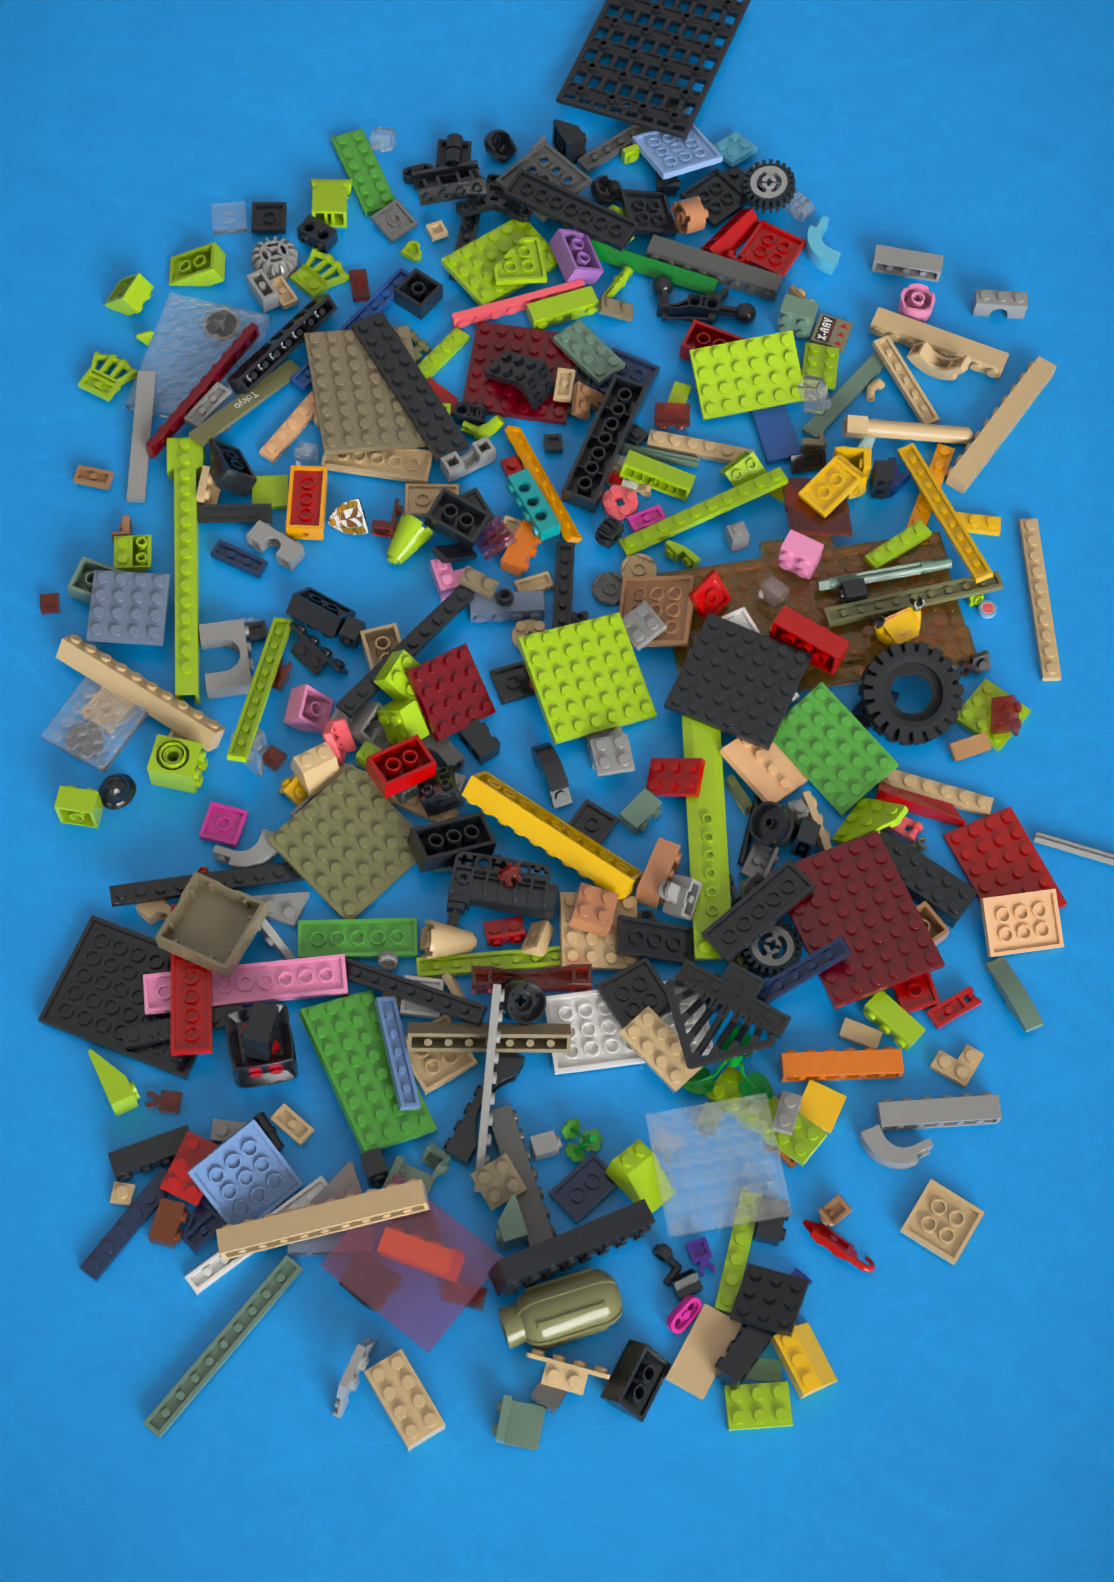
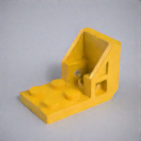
(833, 485)

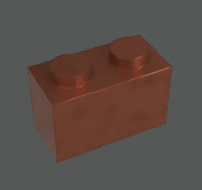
(168, 1223)

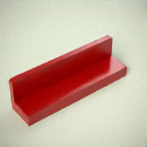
(733, 233)

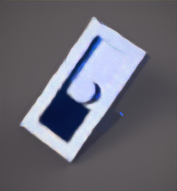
(901, 478)

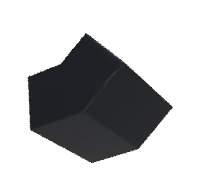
(686, 1284)

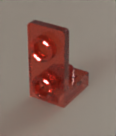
(386, 529)

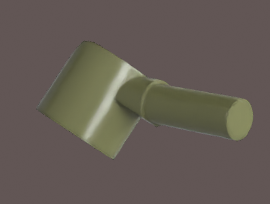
(918, 845)

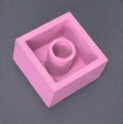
(800, 554)

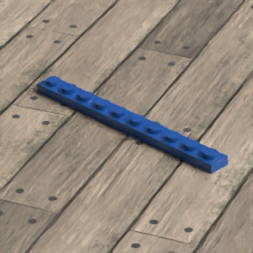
(374, 305)

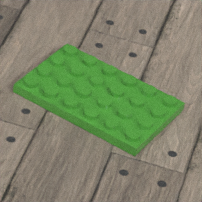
(833, 749)

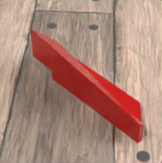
(920, 804)

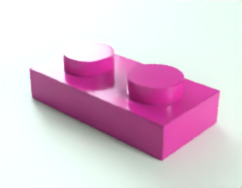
(645, 518)

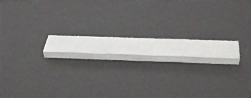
(216, 1266)

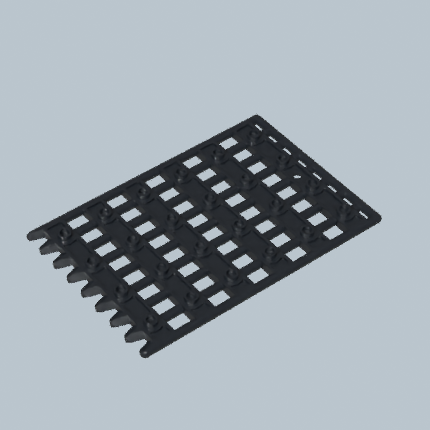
(652, 61)

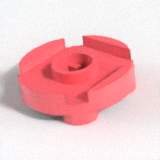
(623, 494)

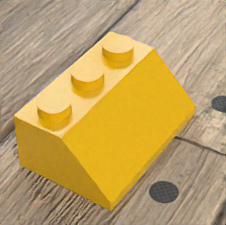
(804, 1360)

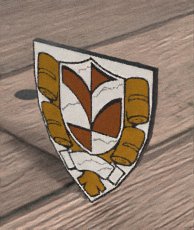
(349, 518)

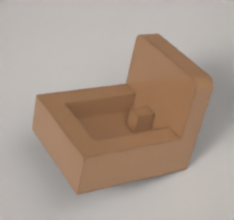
(834, 1211)

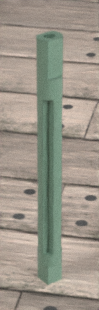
(886, 573)

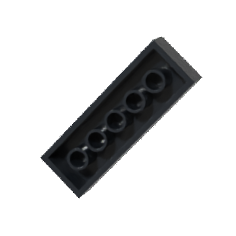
(929, 881)

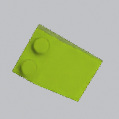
(198, 267)
(120, 1092)
(636, 1174)

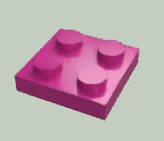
(223, 824)

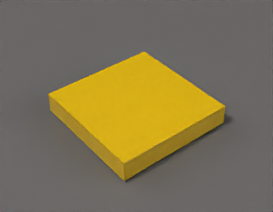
(821, 1105)

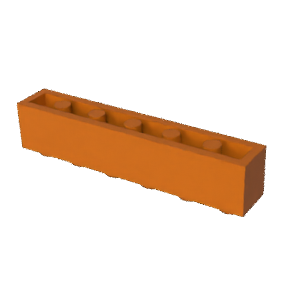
(841, 1065)

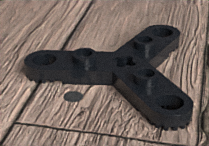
(493, 201)

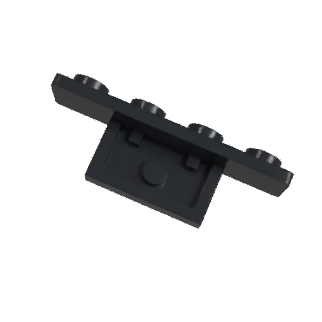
(312, 654)

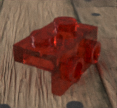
(1005, 715)

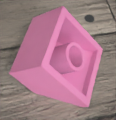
(308, 709)

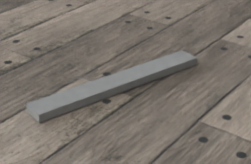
(141, 433)

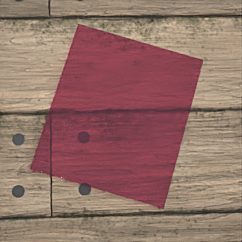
(413, 1269)

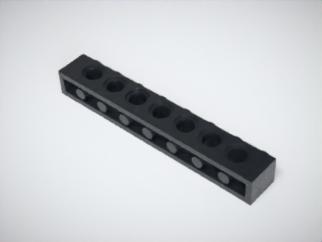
(281, 344)

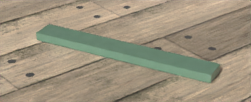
(845, 396)

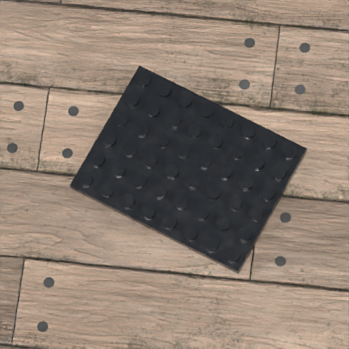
(105, 993)

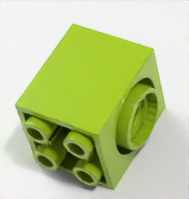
(177, 764)

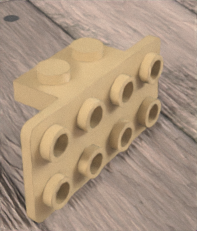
(566, 1374)

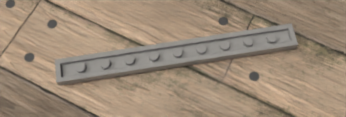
(490, 1078)

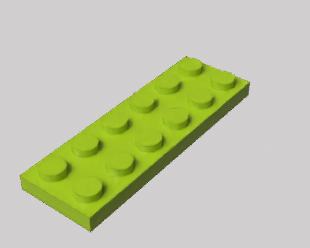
(806, 1134)

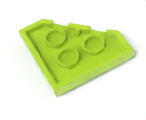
(521, 264)
(867, 817)

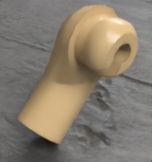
(872, 387)

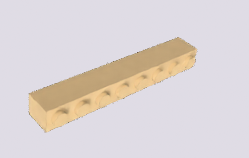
(910, 331)

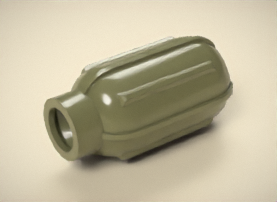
(562, 1310)

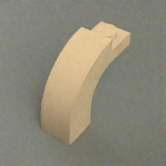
(936, 365)

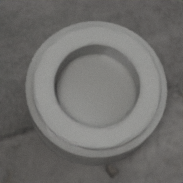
(387, 960)

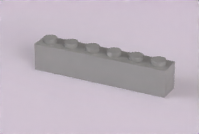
(938, 1112)

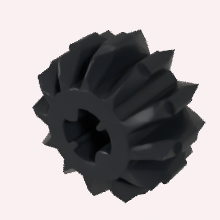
(609, 532)

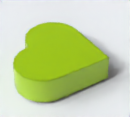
(412, 251)

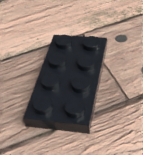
(654, 940)

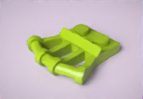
(311, 282)
(106, 385)

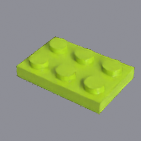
(821, 362)
(758, 1406)

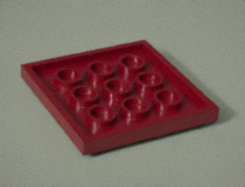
(450, 692)

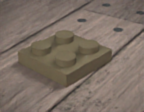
(498, 1181)

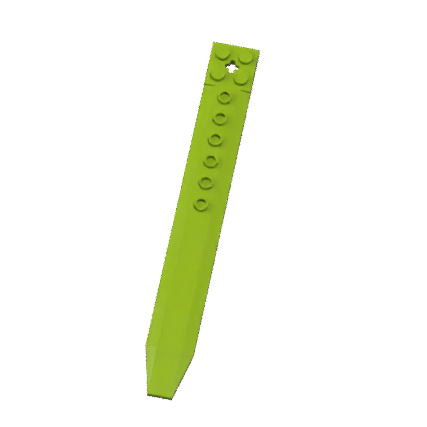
(707, 834)

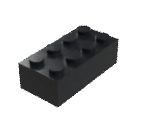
(439, 842)

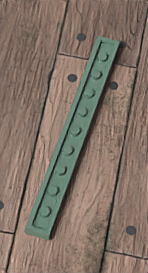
(222, 1346)

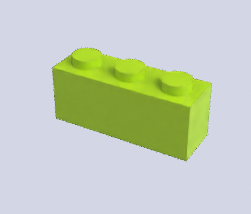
(893, 1020)

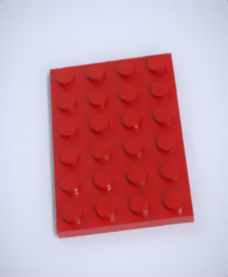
(999, 857)

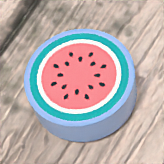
(987, 609)

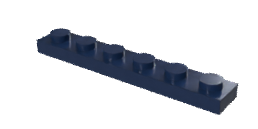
(804, 970)
(125, 1228)

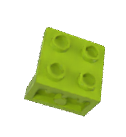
(743, 468)

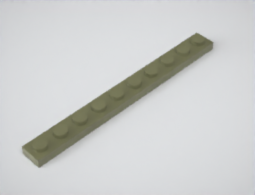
(899, 601)

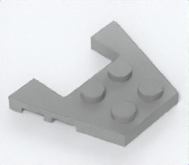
(350, 1377)

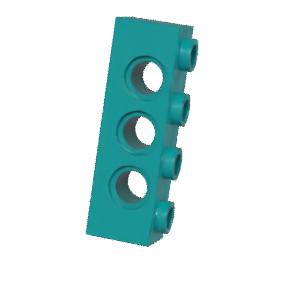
(543, 528)

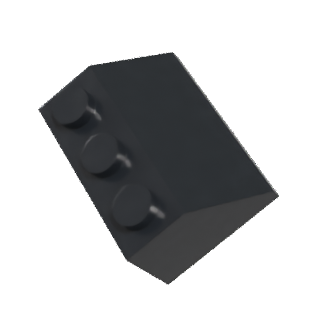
(318, 611)
(635, 1380)

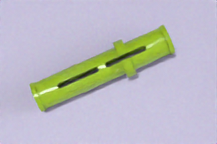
(618, 282)

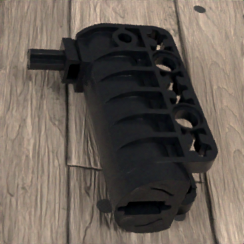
(481, 888)

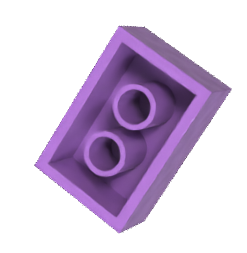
(576, 256)

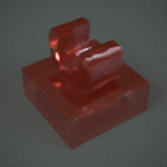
(508, 872)

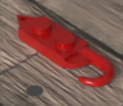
(837, 1245)

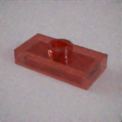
(359, 285)

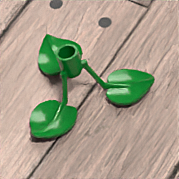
(752, 1084)

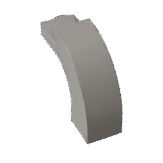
(260, 854)
(889, 1155)

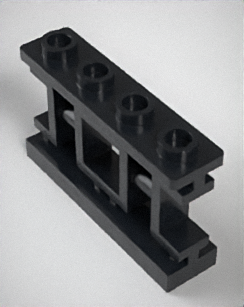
(448, 182)

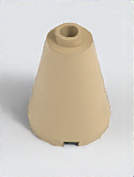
(445, 940)

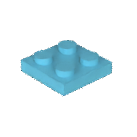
(735, 149)

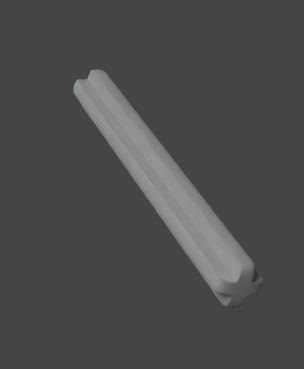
(1074, 848)

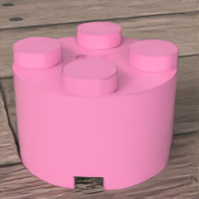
(916, 302)

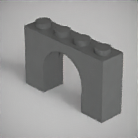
(444, 754)

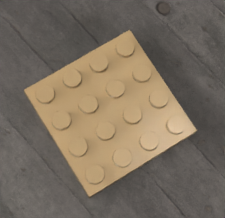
(587, 948)

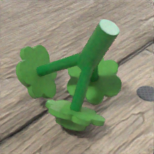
(589, 1139)

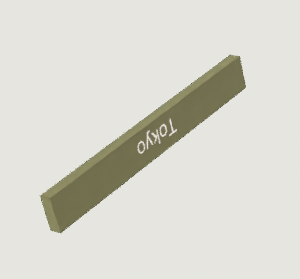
(244, 403)

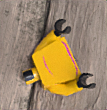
(900, 626)

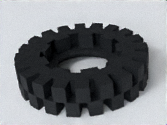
(887, 717)

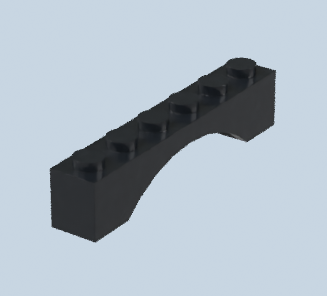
(463, 1143)

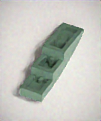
(1014, 993)

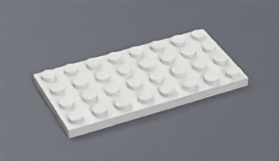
(596, 1032)

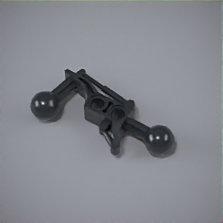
(698, 307)

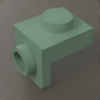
(437, 1160)

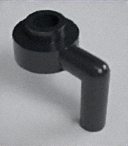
(663, 1254)

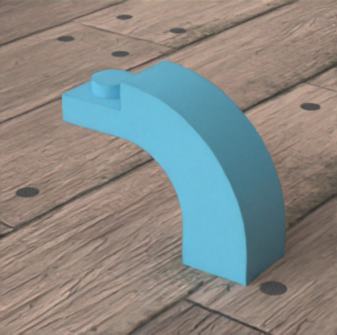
(817, 252)

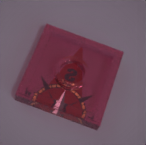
(494, 538)

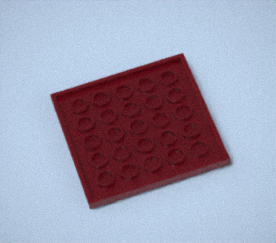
(505, 399)

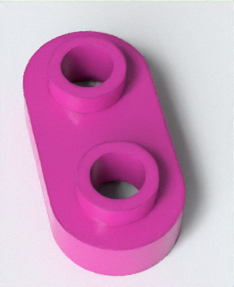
(684, 1314)

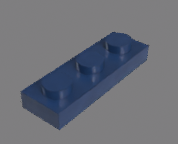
(239, 559)

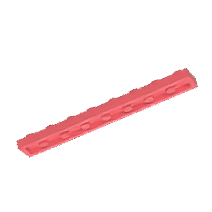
(511, 305)

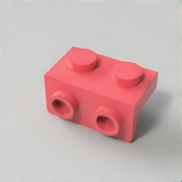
(339, 738)

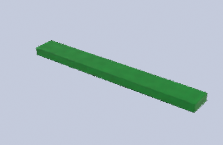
(654, 268)

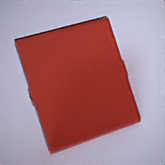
(809, 522)

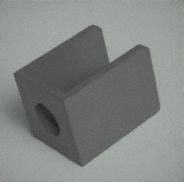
(548, 1397)

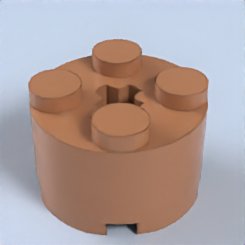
(689, 215)

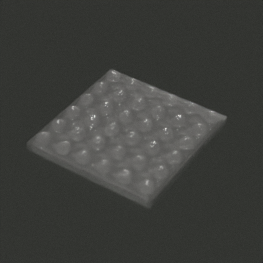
(718, 1165)

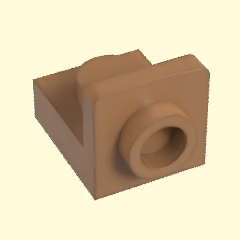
(125, 527)

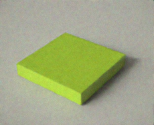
(271, 490)

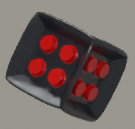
(254, 1072)

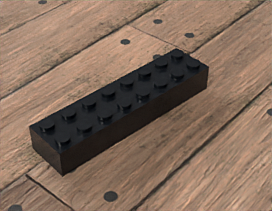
(604, 443)
(570, 1248)

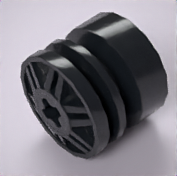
(529, 1005)

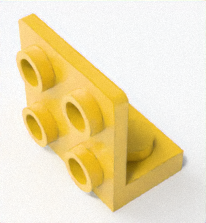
(859, 457)

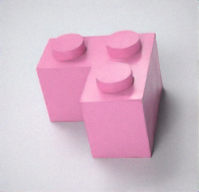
(445, 578)

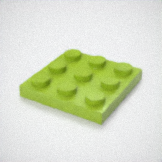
(976, 714)

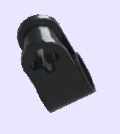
(470, 413)

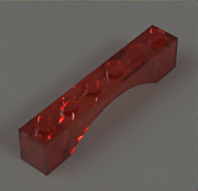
(567, 978)

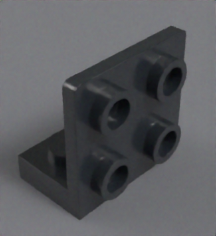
(440, 792)

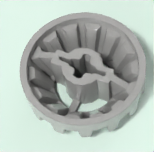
(272, 260)

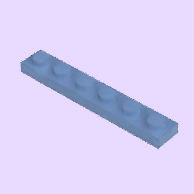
(397, 1053)

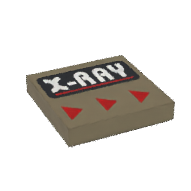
(831, 332)

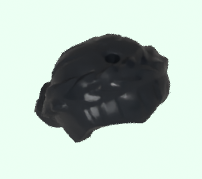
(499, 145)
(605, 190)

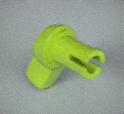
(483, 430)

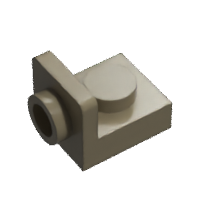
(810, 444)

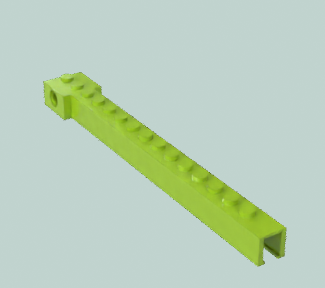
(185, 466)

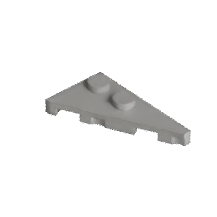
(285, 907)
(273, 940)
(340, 1185)

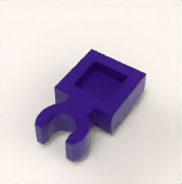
(700, 1253)

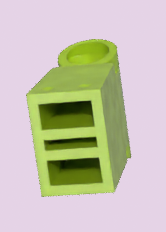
(331, 201)

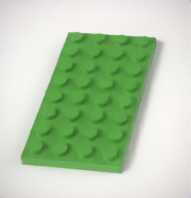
(356, 1064)

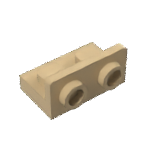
(207, 490)

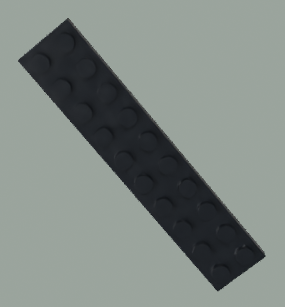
(409, 386)

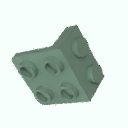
(518, 1423)

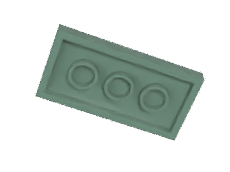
(588, 352)

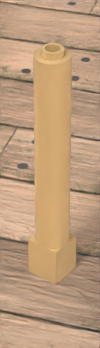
(860, 427)

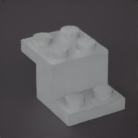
(365, 725)
(610, 752)

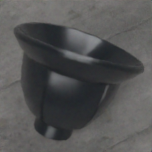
(117, 791)

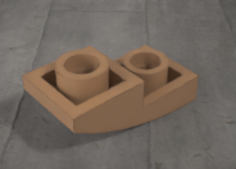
(970, 746)

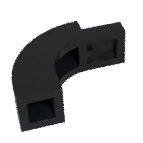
(553, 772)

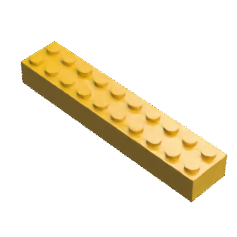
(552, 834)

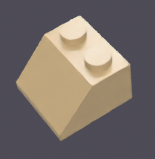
(315, 768)

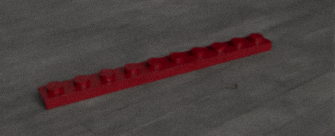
(216, 374)

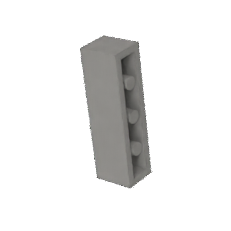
(907, 263)

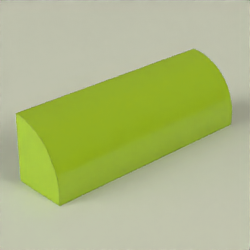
(658, 475)

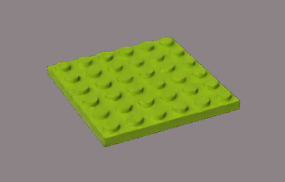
(586, 678)

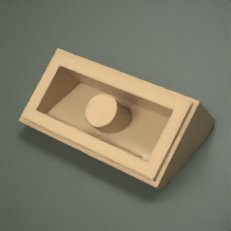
(538, 938)

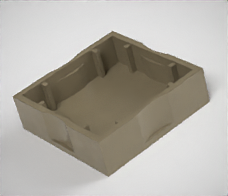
(212, 925)

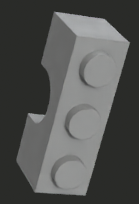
(988, 300)
(480, 455)
(265, 536)

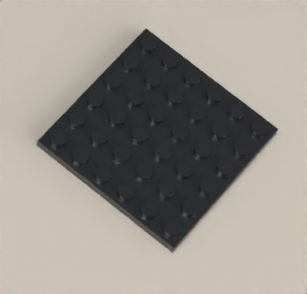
(738, 681)

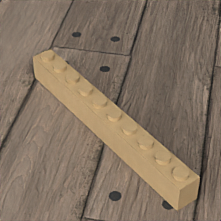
(1000, 425)
(144, 693)
(322, 1219)

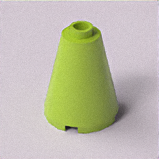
(407, 539)

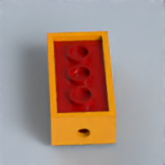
(307, 502)

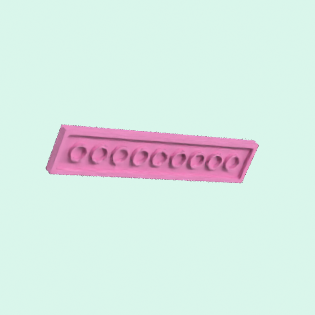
(259, 983)

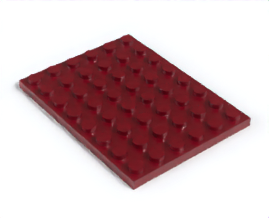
(869, 906)

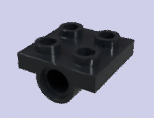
(453, 150)

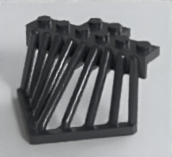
(735, 993)

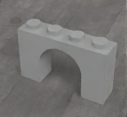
(230, 635)

